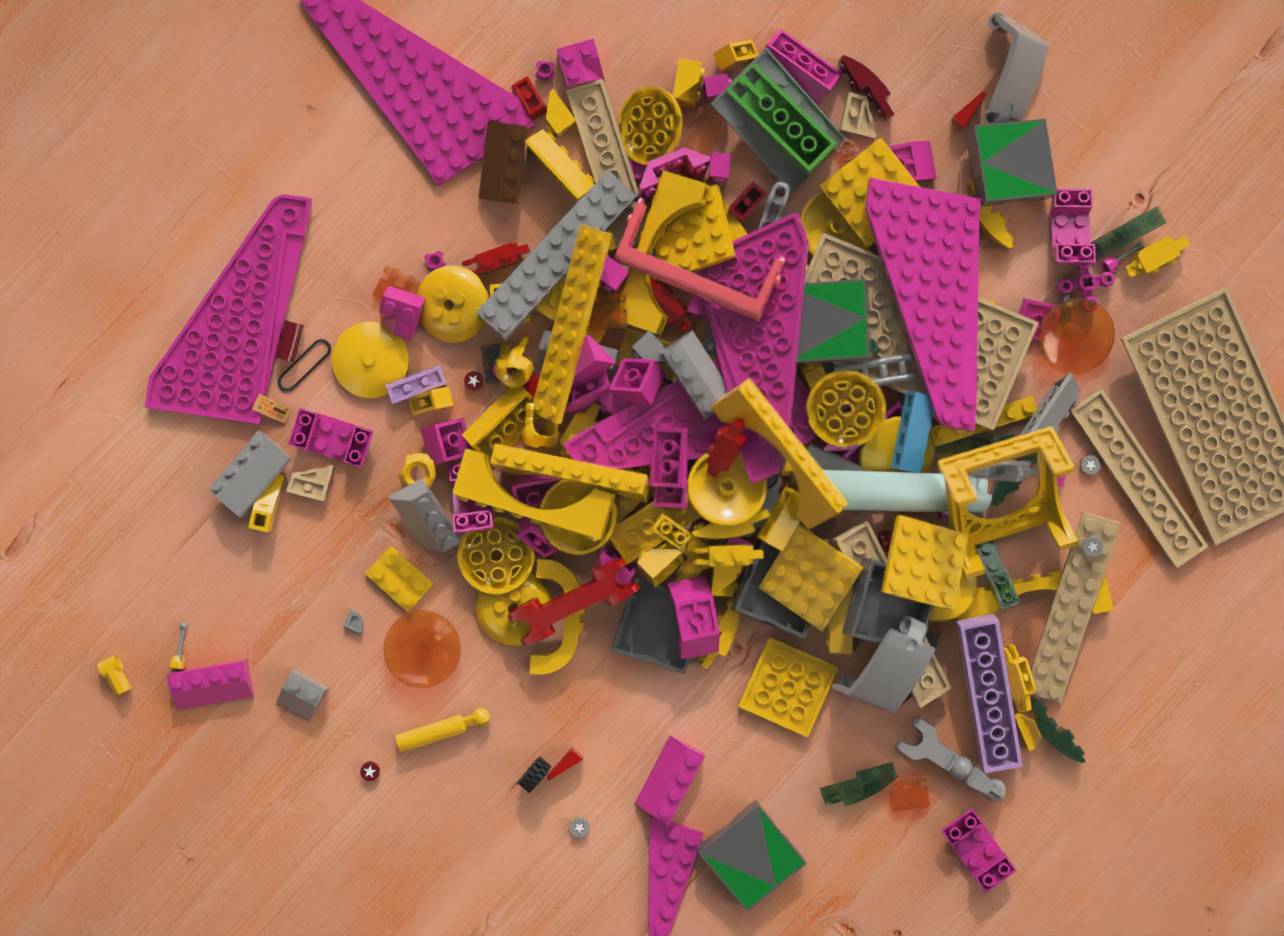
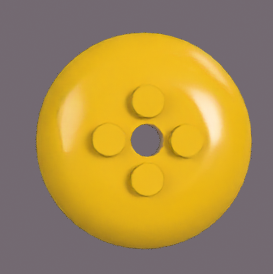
(650, 124)
(467, 295)
(840, 426)
(485, 573)
(494, 608)

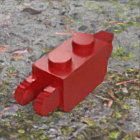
(497, 258)
(672, 308)
(727, 448)

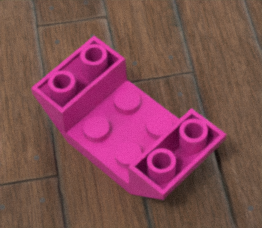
(917, 159)
(692, 164)
(1071, 226)
(330, 437)
(468, 515)
(695, 617)
(978, 850)

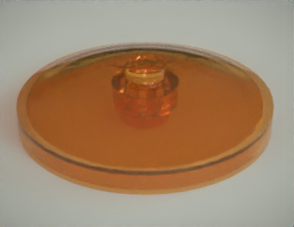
(1076, 336)
(422, 649)

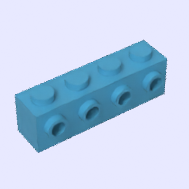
(913, 433)

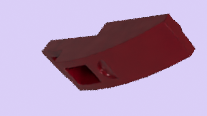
(864, 79)

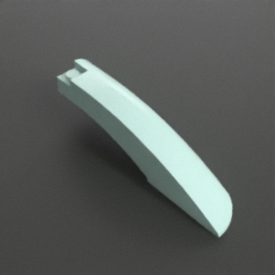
(901, 491)

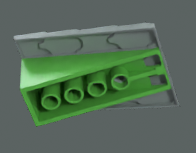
(778, 120)

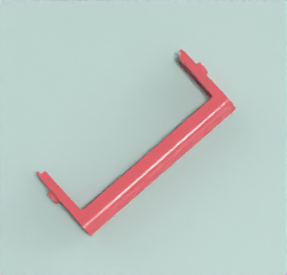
(689, 281)

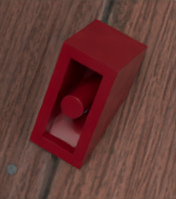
(746, 201)

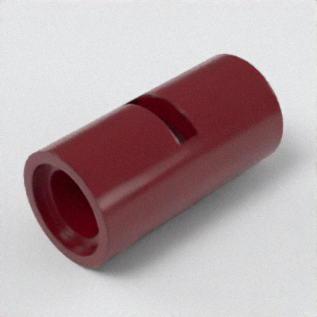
(291, 338)

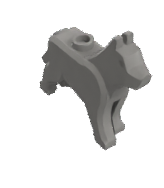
(1006, 471)

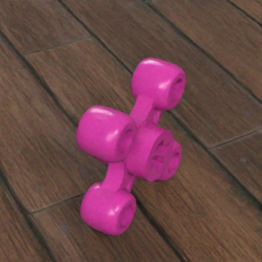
(1093, 281)

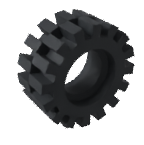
(534, 774)

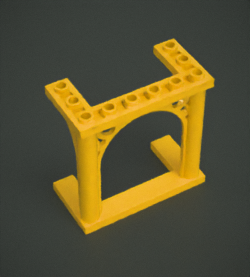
(1052, 463)

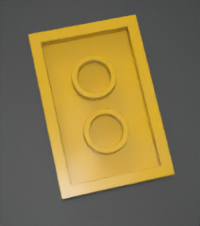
(399, 578)

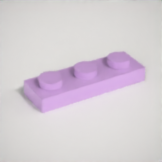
(415, 384)

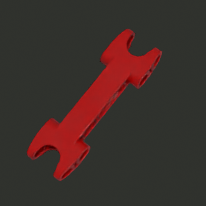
(601, 587)

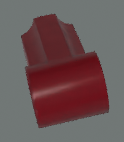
(884, 540)

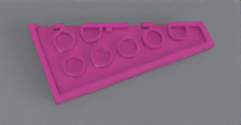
(670, 864)

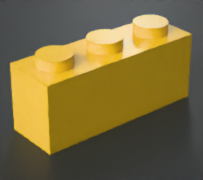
(782, 520)

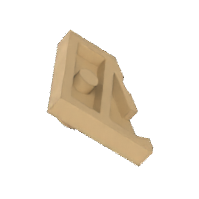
(857, 117)
(311, 483)

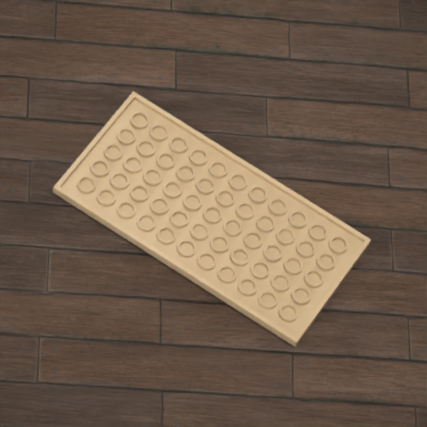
(1000, 340)
(1214, 412)

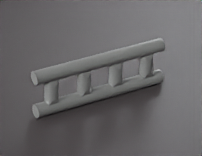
(882, 362)

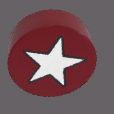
(474, 380)
(370, 771)

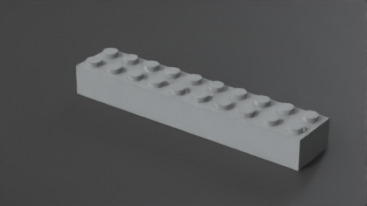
(551, 258)

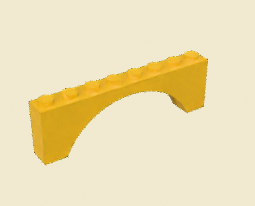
(672, 198)
(524, 462)
(479, 484)
(817, 493)
(986, 604)

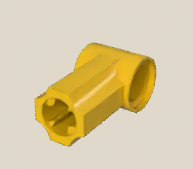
(113, 671)

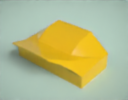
(1027, 729)

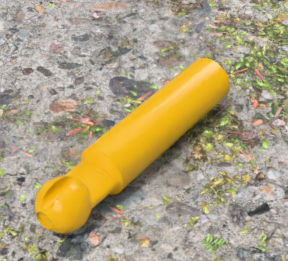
(440, 730)

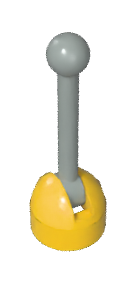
(178, 661)

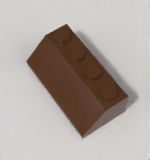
(502, 162)

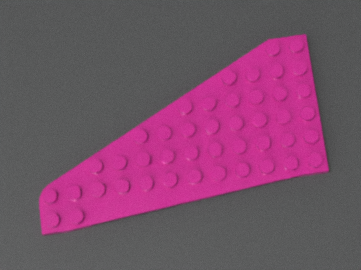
(421, 89)
(932, 266)
(235, 332)
(767, 347)
(628, 435)

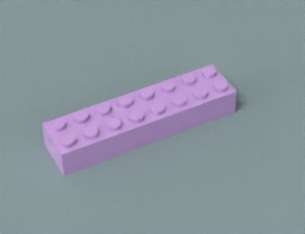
(989, 693)

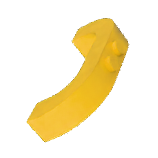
(550, 662)

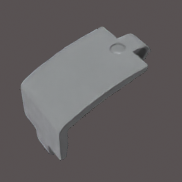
(1020, 71)
(892, 669)

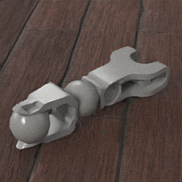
(775, 205)
(958, 766)

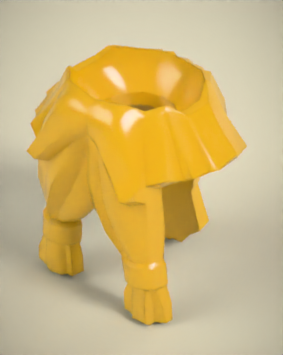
(516, 360)
(535, 439)
(413, 460)

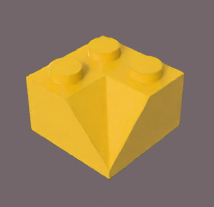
(688, 77)
(659, 563)
(723, 580)

